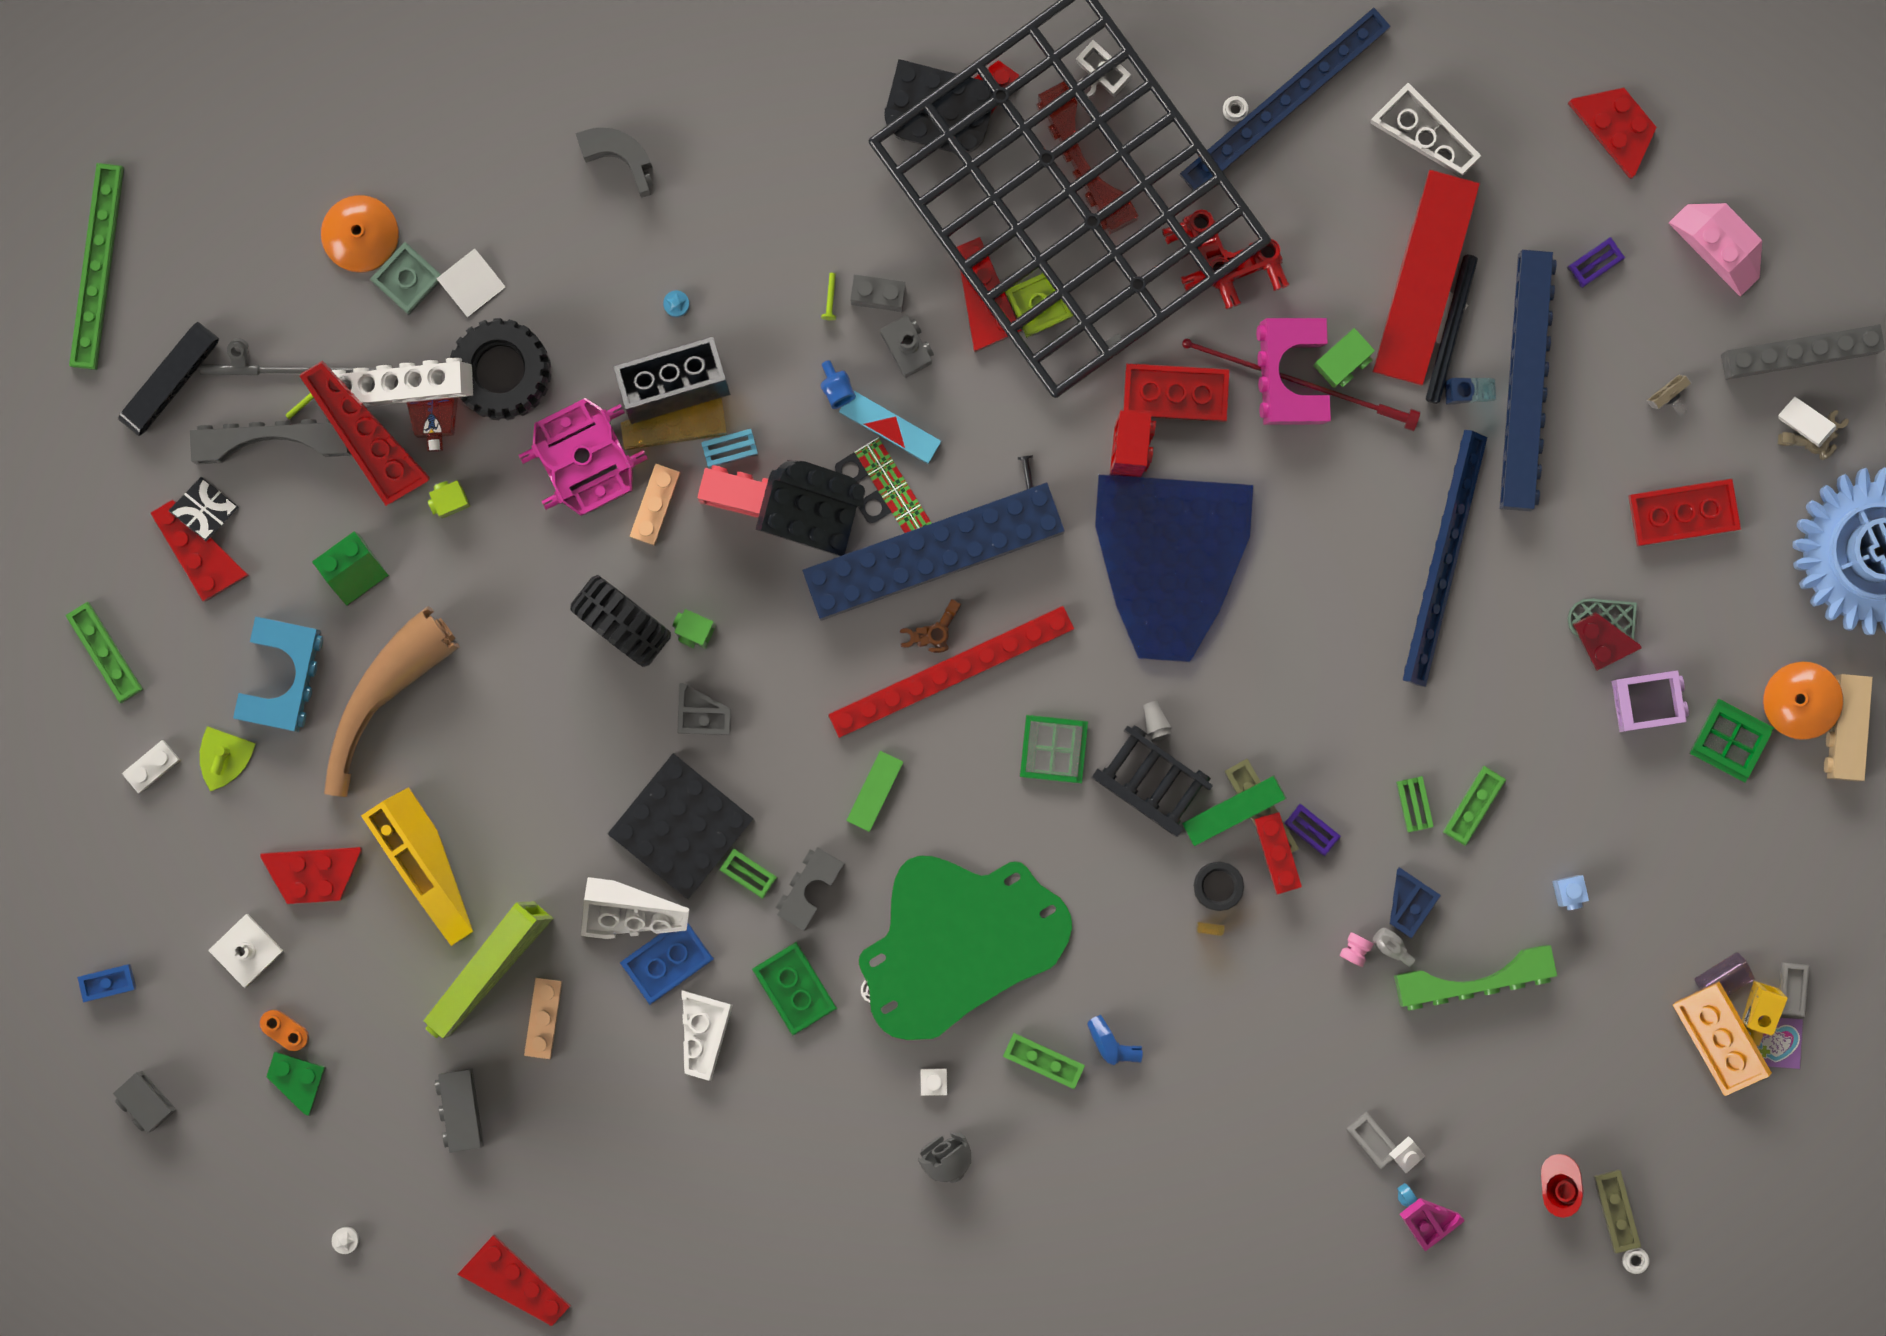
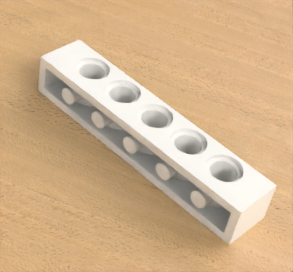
(456, 384)

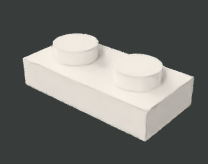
(151, 766)

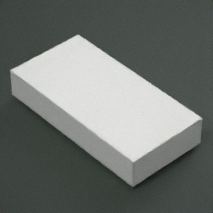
(1807, 421)

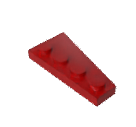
(983, 325)

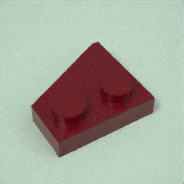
(1604, 641)

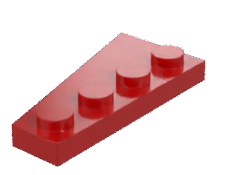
(203, 561)
(509, 1278)

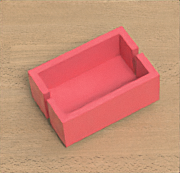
(732, 492)

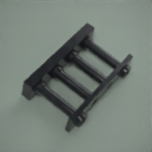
(1129, 790)

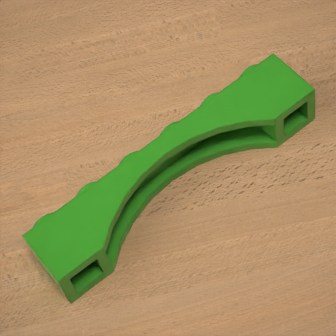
(1528, 965)

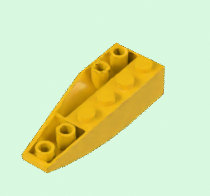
(421, 860)

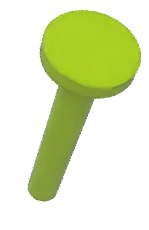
(830, 297)
(299, 406)

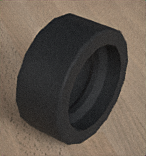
(1238, 886)

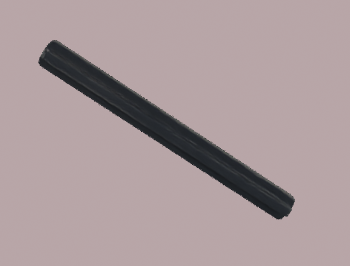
(1451, 329)

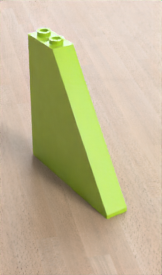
(487, 967)

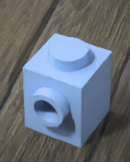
(1571, 892)

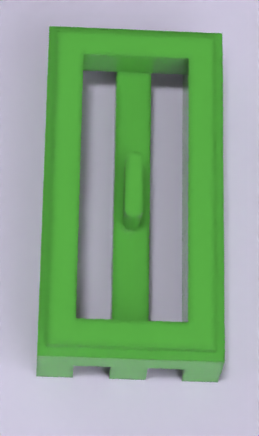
(1410, 782)
(767, 885)

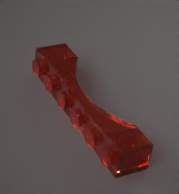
(1098, 191)

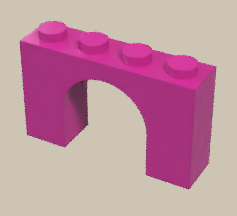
(1280, 404)

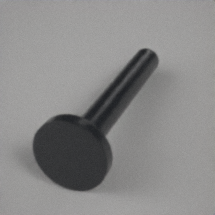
(1027, 471)

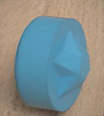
(676, 303)
(1406, 1195)

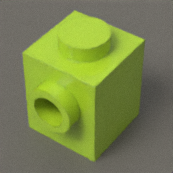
(448, 499)

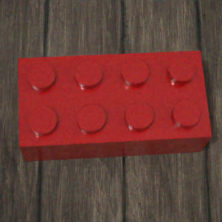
(1131, 444)

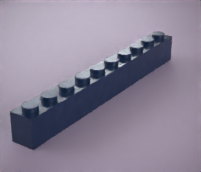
(1526, 380)

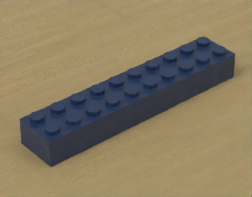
(933, 551)

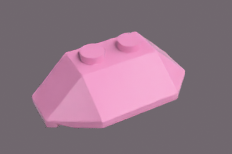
(1722, 242)

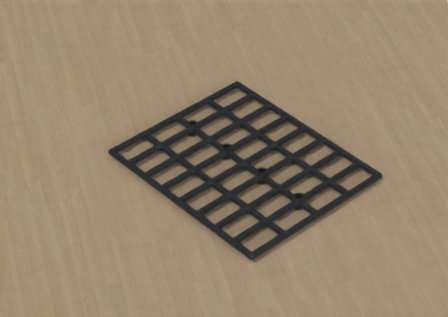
(1069, 190)

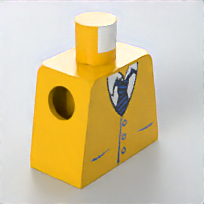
(1765, 1002)

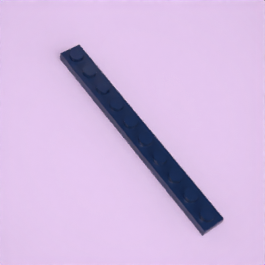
(1289, 96)
(1445, 558)

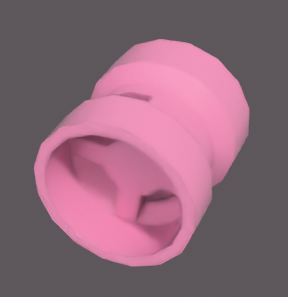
(1356, 949)

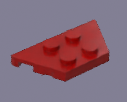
(1617, 125)
(312, 873)

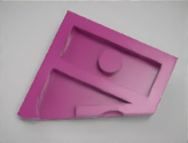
(1430, 1222)

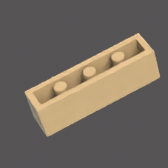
(1849, 735)

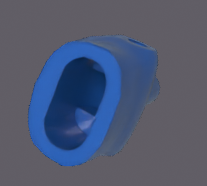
(836, 386)

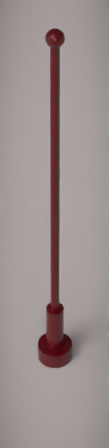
(1410, 419)

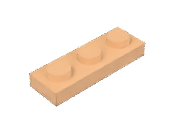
(655, 504)
(543, 1018)

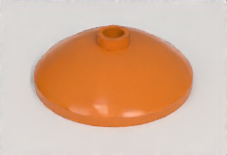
(370, 247)
(1820, 708)

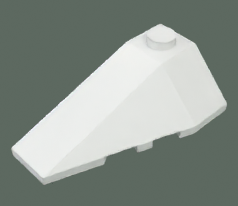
(620, 909)

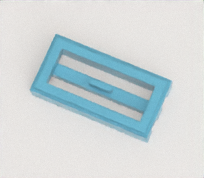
(708, 453)

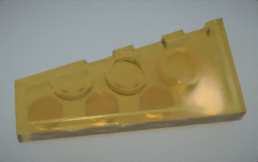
(687, 424)

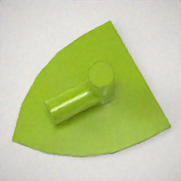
(223, 757)

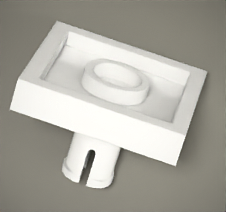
(246, 950)

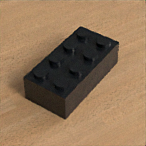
(671, 380)

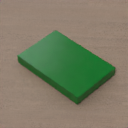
(794, 988)

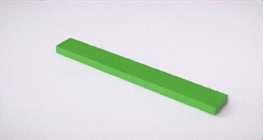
(96, 266)

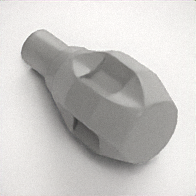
(1392, 946)

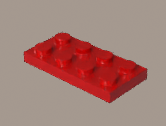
(1177, 392)
(1684, 512)

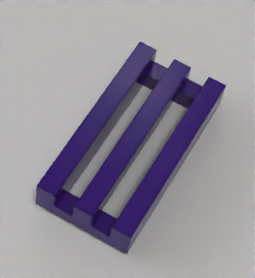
(1578, 274)
(1294, 816)

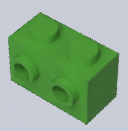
(1344, 358)
(693, 629)

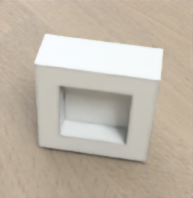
(934, 1081)
(1407, 1154)

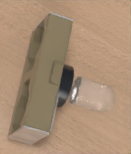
(1671, 393)

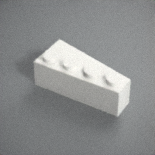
(1421, 127)

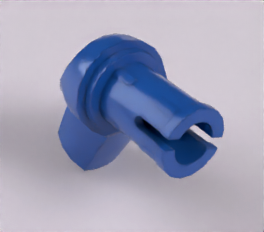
(1108, 1046)

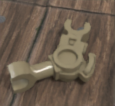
(1824, 450)

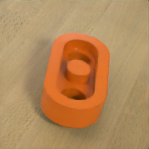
(284, 1029)

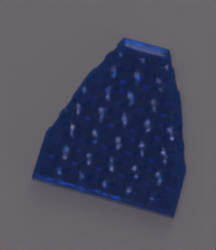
(1170, 556)

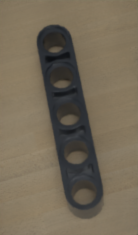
(168, 379)

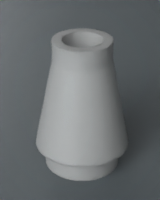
(1156, 722)

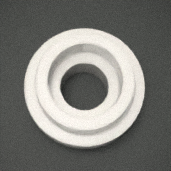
(1235, 101)
(1641, 1266)

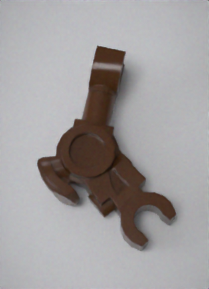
(935, 634)

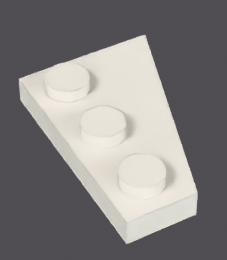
(704, 1031)

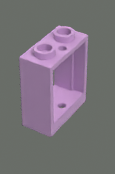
(1623, 703)

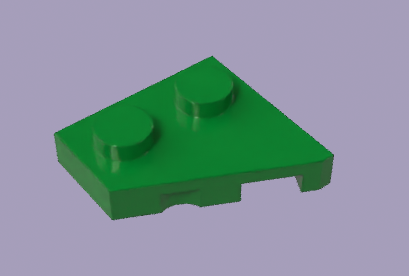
(296, 1080)

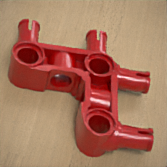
(1216, 255)

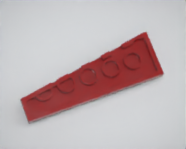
(371, 445)

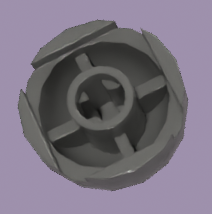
(946, 1159)

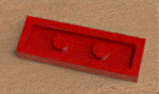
(1277, 853)

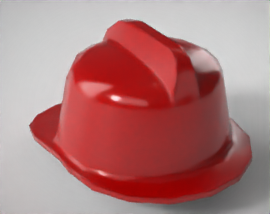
(1561, 1185)

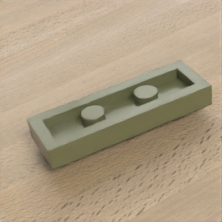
(1617, 1211)

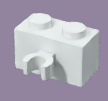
(1095, 56)

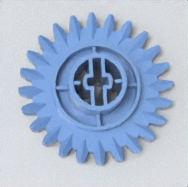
(1833, 552)

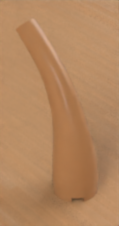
(404, 659)

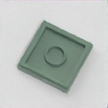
(406, 278)

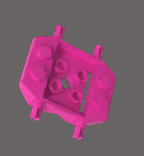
(603, 450)

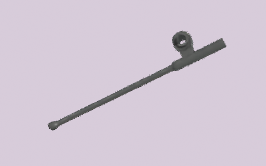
(240, 367)

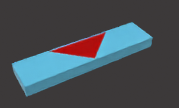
(891, 427)

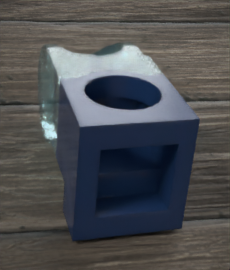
(1469, 390)

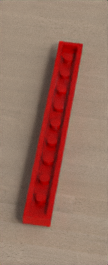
(951, 671)

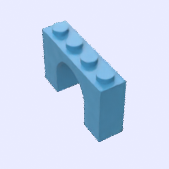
(287, 710)

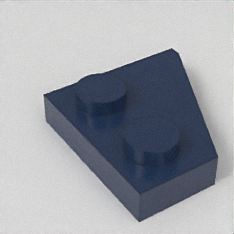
(1411, 903)

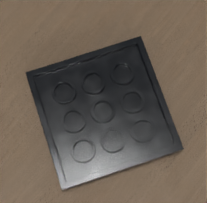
(680, 826)

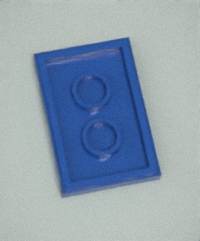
(666, 962)

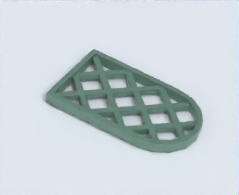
(1605, 611)

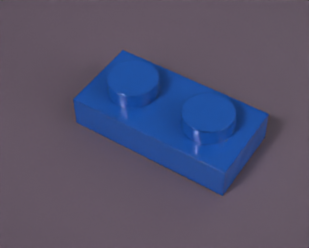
(106, 983)

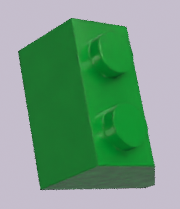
(350, 568)

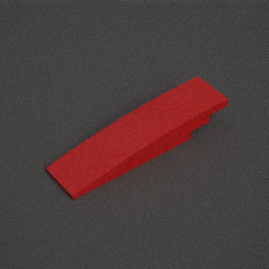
(1425, 277)

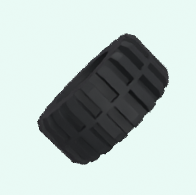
(536, 365)
(620, 621)

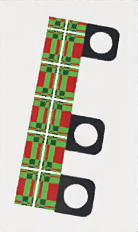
(892, 488)

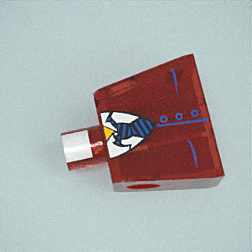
(433, 420)

